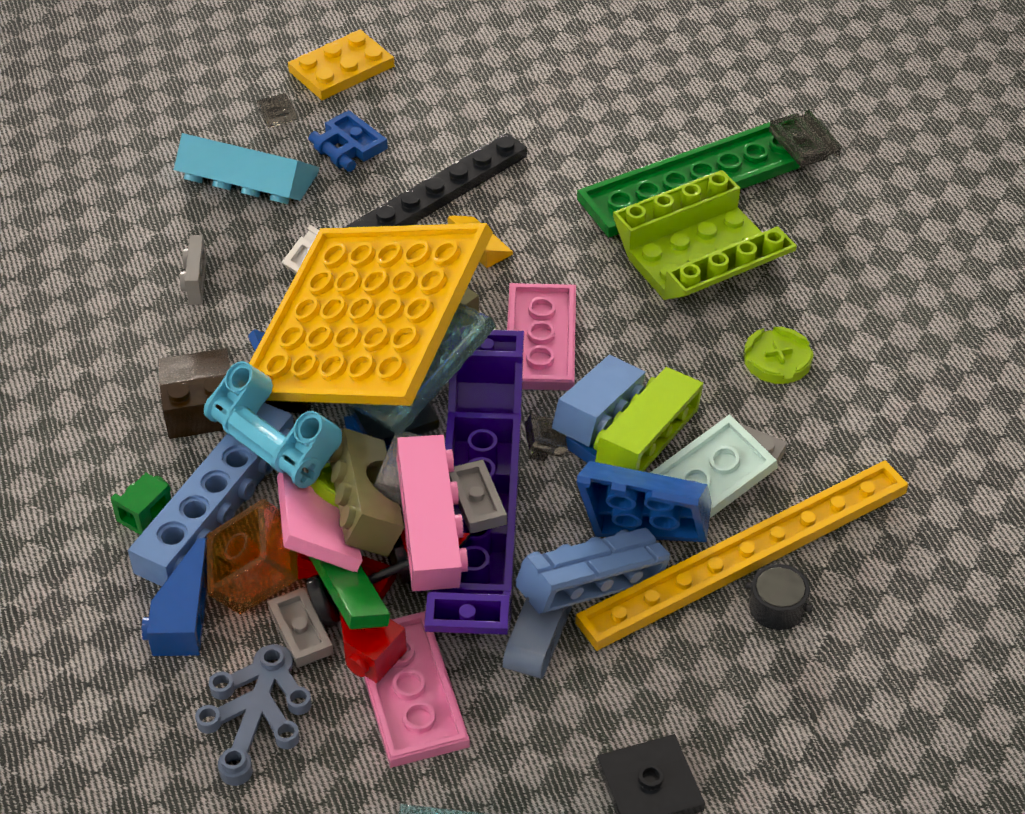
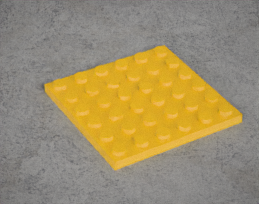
(368, 312)

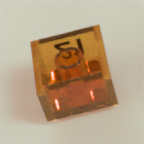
(249, 558)

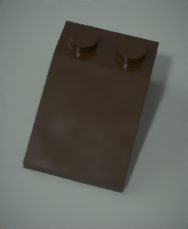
(185, 387)

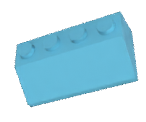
(243, 167)

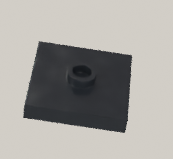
(651, 779)

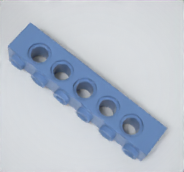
(203, 502)

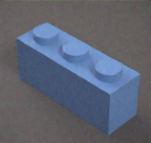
(597, 399)

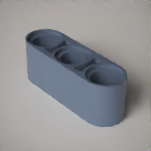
(534, 640)

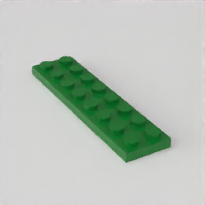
(744, 157)

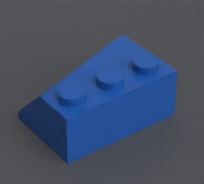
(637, 499)

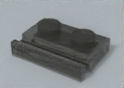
(805, 138)

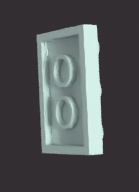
(723, 459)

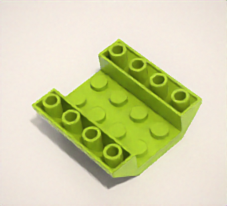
(695, 237)

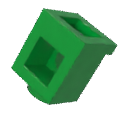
(141, 502)

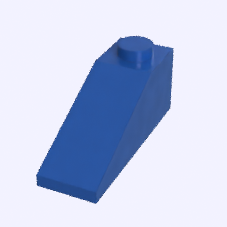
(179, 607)

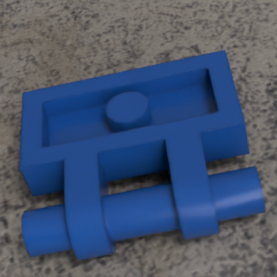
(355, 137)

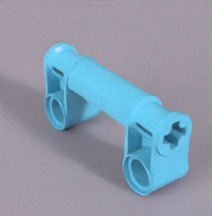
(306, 445)

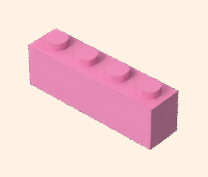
(429, 513)

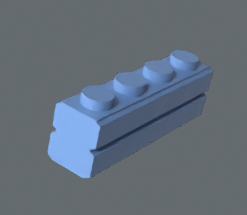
(590, 569)

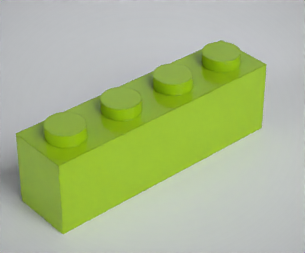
(649, 421)

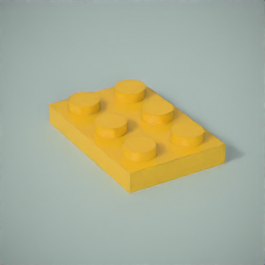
(341, 64)

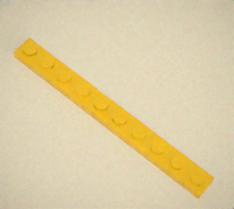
(739, 555)

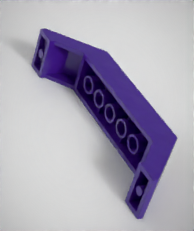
(487, 427)

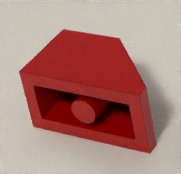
(373, 650)

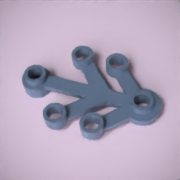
(254, 705)

